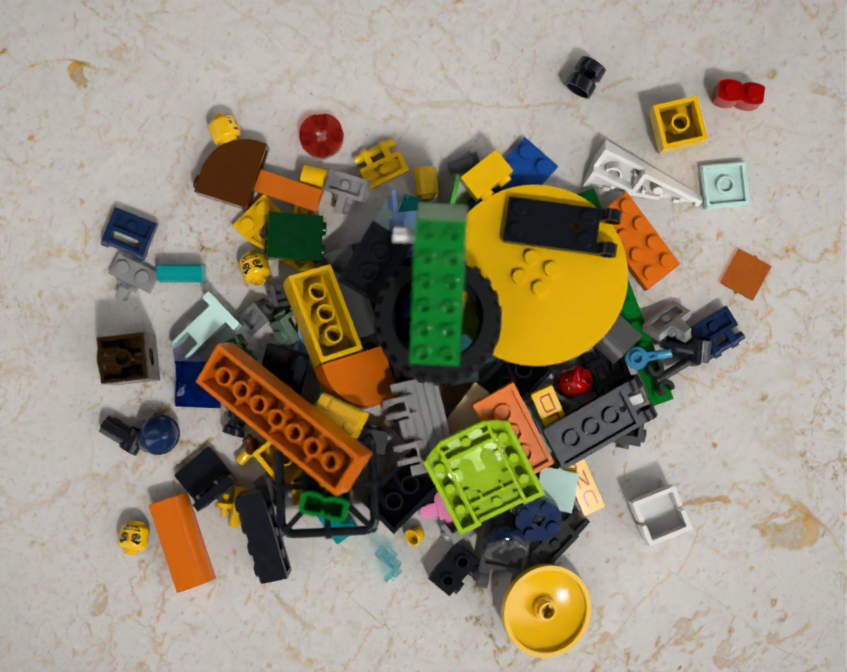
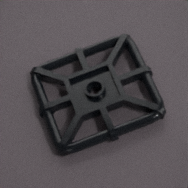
(311, 483)

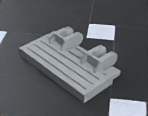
(425, 422)

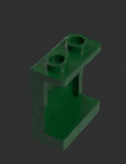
(294, 237)

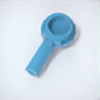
(638, 358)

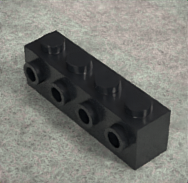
(262, 533)

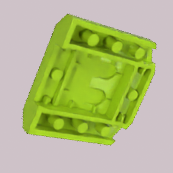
(482, 473)

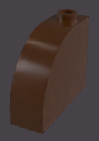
(232, 172)

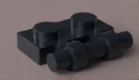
(613, 373)

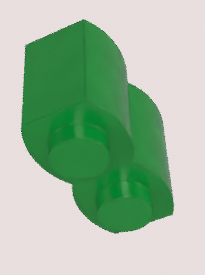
(330, 507)

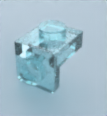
(388, 556)

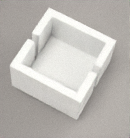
(659, 516)

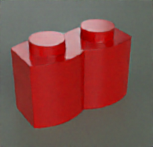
(733, 93)

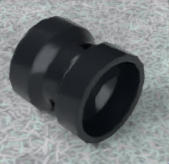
(234, 425)

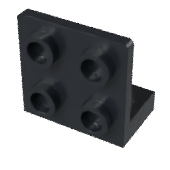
(287, 365)
(205, 478)

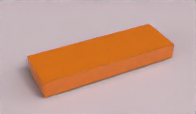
(288, 190)

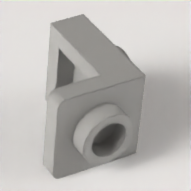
(455, 536)

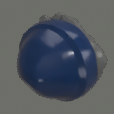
(158, 434)
(504, 544)

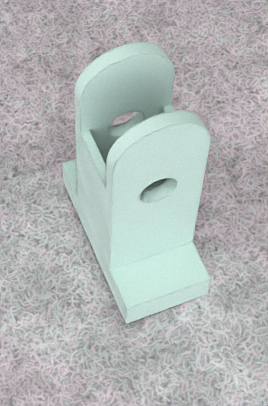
(207, 325)

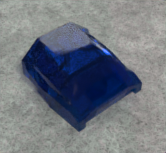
(187, 391)

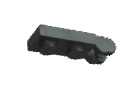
(552, 548)

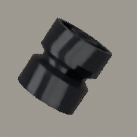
(586, 75)

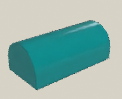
(181, 273)

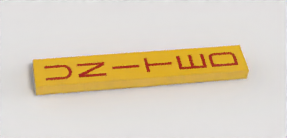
(549, 411)

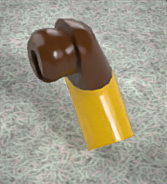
(251, 446)

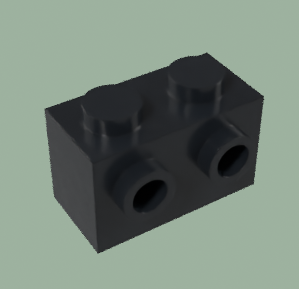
(453, 569)

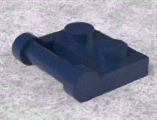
(130, 226)

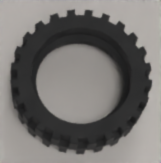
(471, 359)

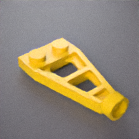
(254, 221)

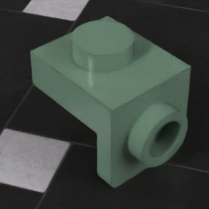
(283, 329)

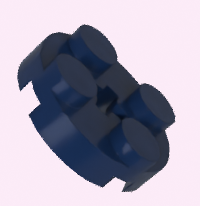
(540, 530)

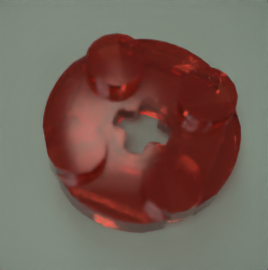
(321, 123)

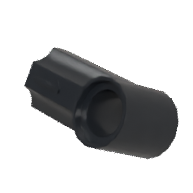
(695, 349)
(121, 433)

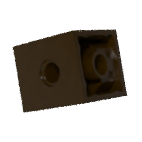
(128, 359)

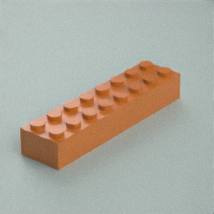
(284, 418)

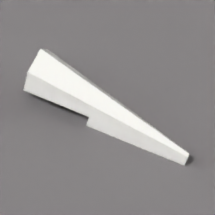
(621, 171)

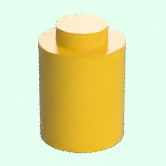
(426, 183)

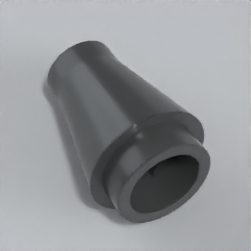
(463, 163)

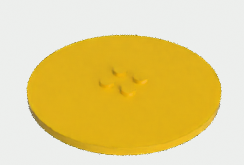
(549, 298)

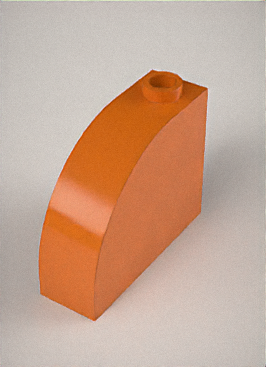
(358, 379)

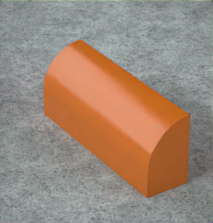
(182, 542)

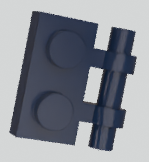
(714, 326)

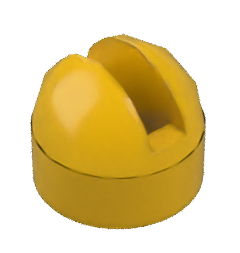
(415, 535)

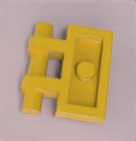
(385, 169)

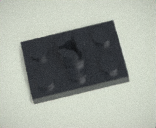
(374, 262)

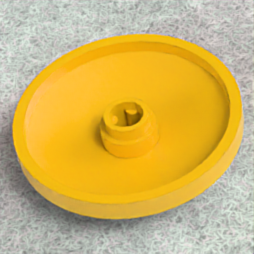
(546, 610)

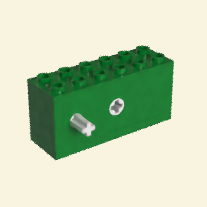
(437, 281)

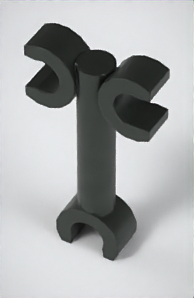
(661, 376)

